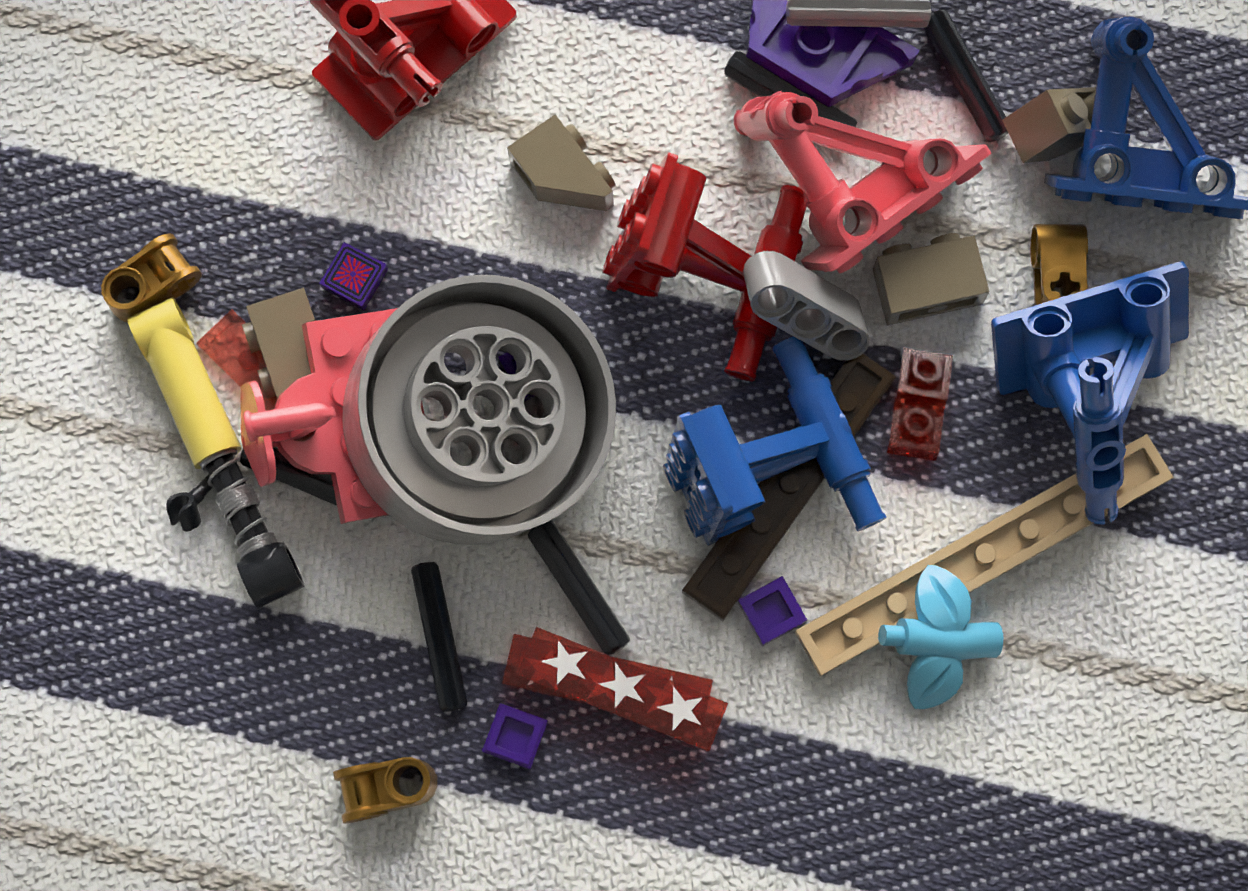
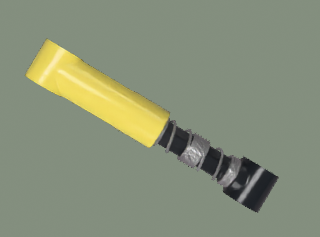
(211, 443)

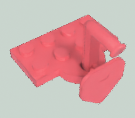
(314, 407)

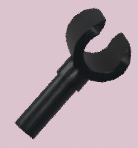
(184, 507)

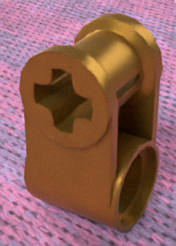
(1058, 260)
(151, 276)
(374, 788)

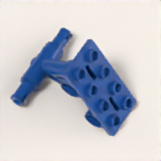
(1138, 171)
(1059, 342)
(723, 476)

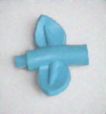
(940, 638)

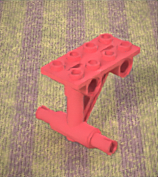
(874, 206)

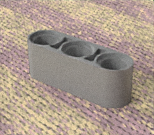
(805, 305)

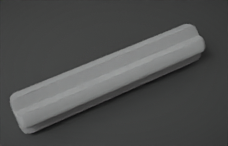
(859, 13)

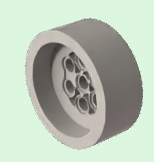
(407, 457)

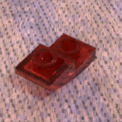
(919, 404)

